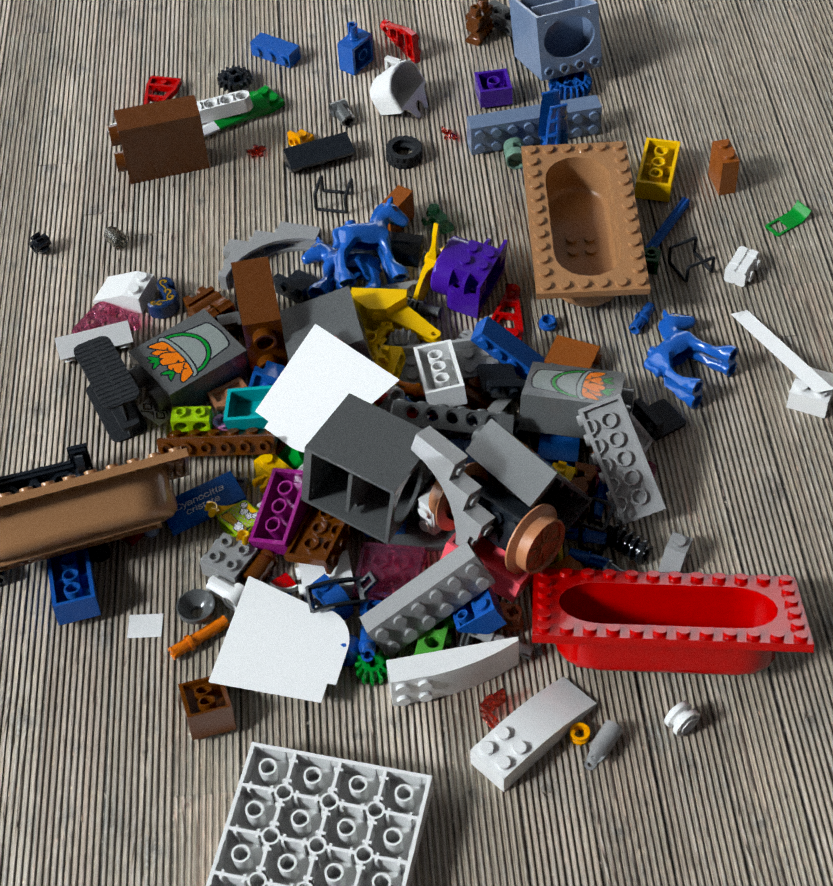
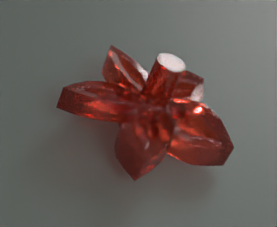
(449, 133)
(257, 150)

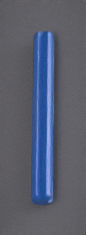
(669, 223)

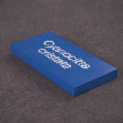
(191, 504)

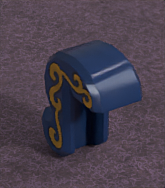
(169, 302)

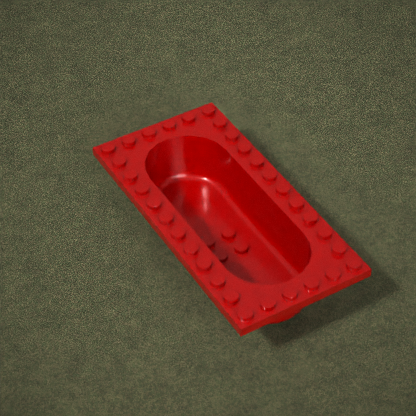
(669, 620)

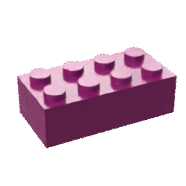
(279, 511)

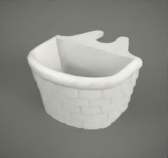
(399, 89)

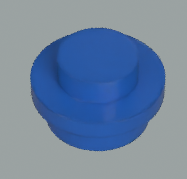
(548, 322)

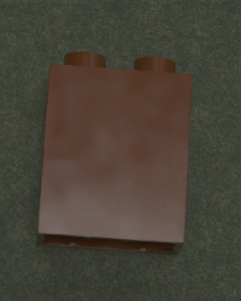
(159, 139)
(259, 312)

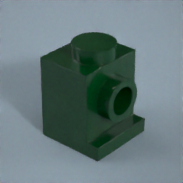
(652, 256)

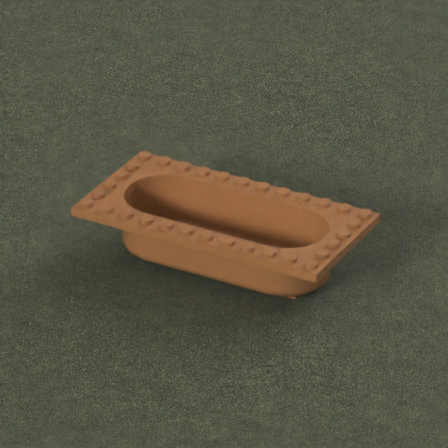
(583, 223)
(89, 508)

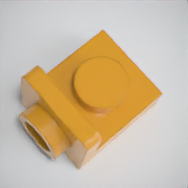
(299, 137)

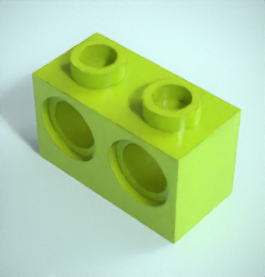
(191, 418)

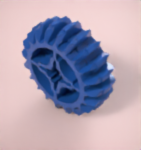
(572, 85)

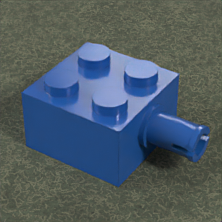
(355, 49)

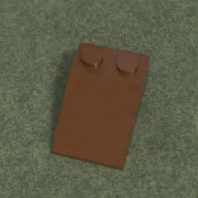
(206, 708)

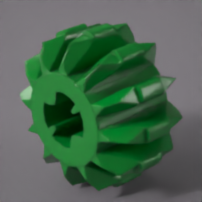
(372, 671)

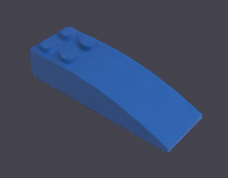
(73, 587)

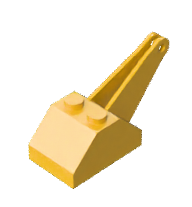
(392, 306)

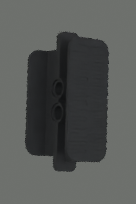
(111, 388)

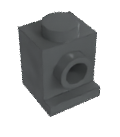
(231, 323)

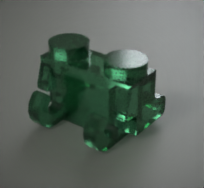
(438, 216)

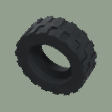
(404, 143)

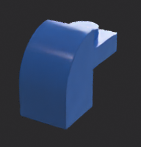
(333, 594)

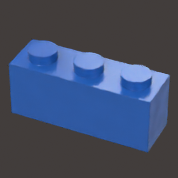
(275, 50)

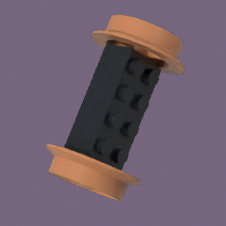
(525, 533)

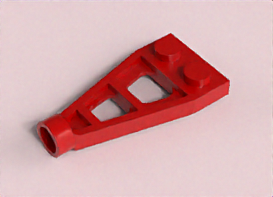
(411, 45)
(164, 84)
(510, 299)

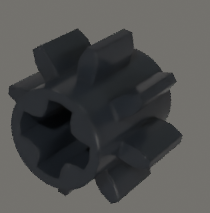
(40, 243)

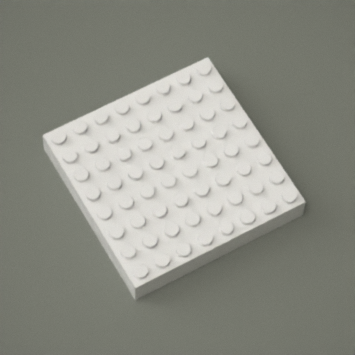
(321, 822)

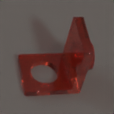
(489, 704)

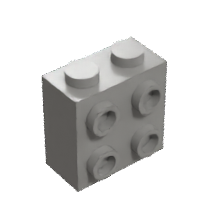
(228, 559)

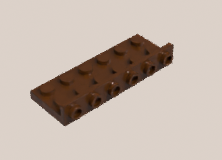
(221, 442)
(319, 540)

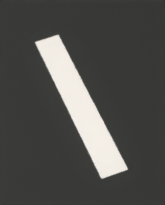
(782, 352)

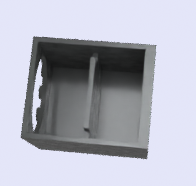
(365, 468)

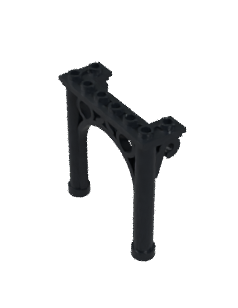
(79, 463)

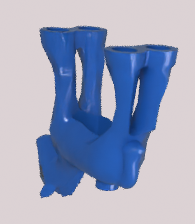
(369, 236)
(359, 263)
(680, 346)

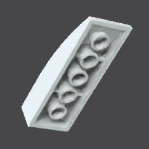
(449, 670)
(530, 732)

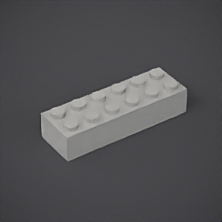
(427, 599)

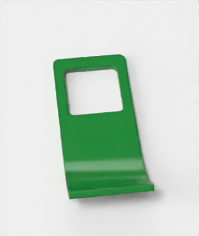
(791, 219)

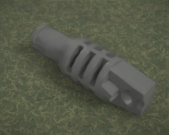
(422, 308)

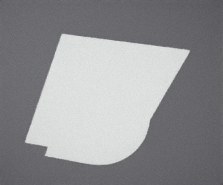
(316, 384)
(281, 645)

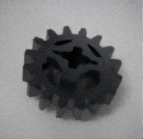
(234, 78)

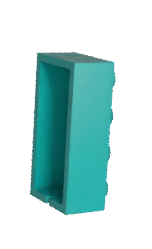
(241, 407)

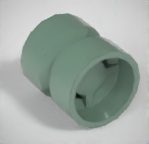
(512, 152)

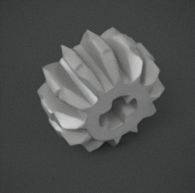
(402, 338)

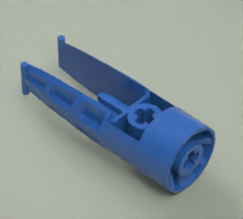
(553, 119)

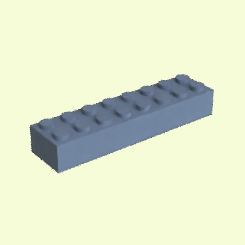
(490, 130)

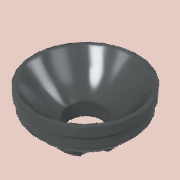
(194, 600)

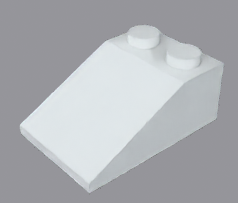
(128, 291)
(806, 400)

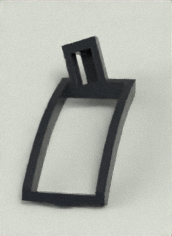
(362, 590)

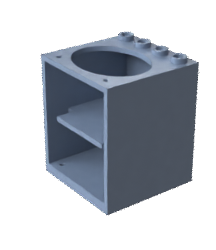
(556, 36)

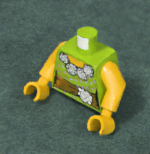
(235, 518)

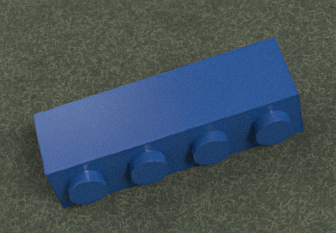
(504, 346)

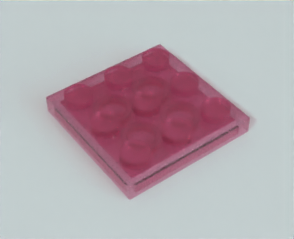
(391, 563)

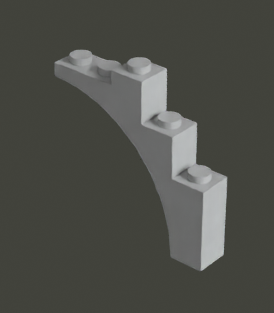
(286, 238)
(462, 492)

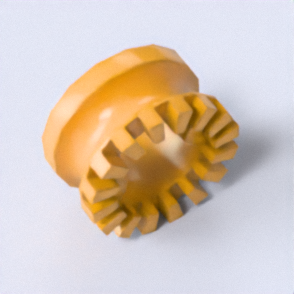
(579, 740)

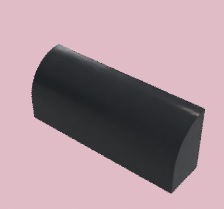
(318, 152)
(405, 247)

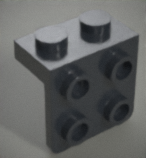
(295, 286)
(499, 381)
(658, 418)

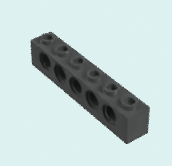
(441, 412)

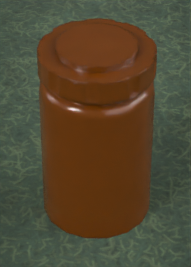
(261, 566)

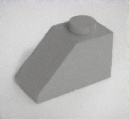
(676, 553)

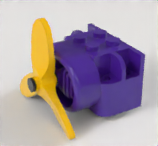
(462, 271)

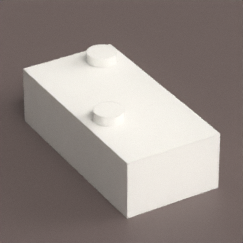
(440, 374)

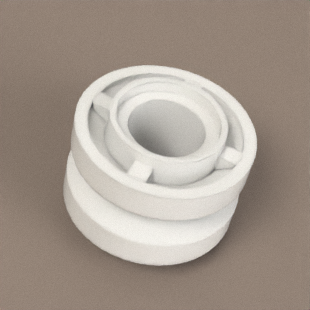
(682, 718)

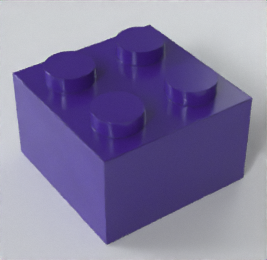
(493, 88)

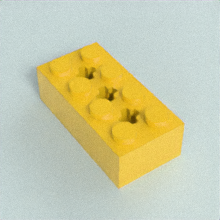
(657, 169)

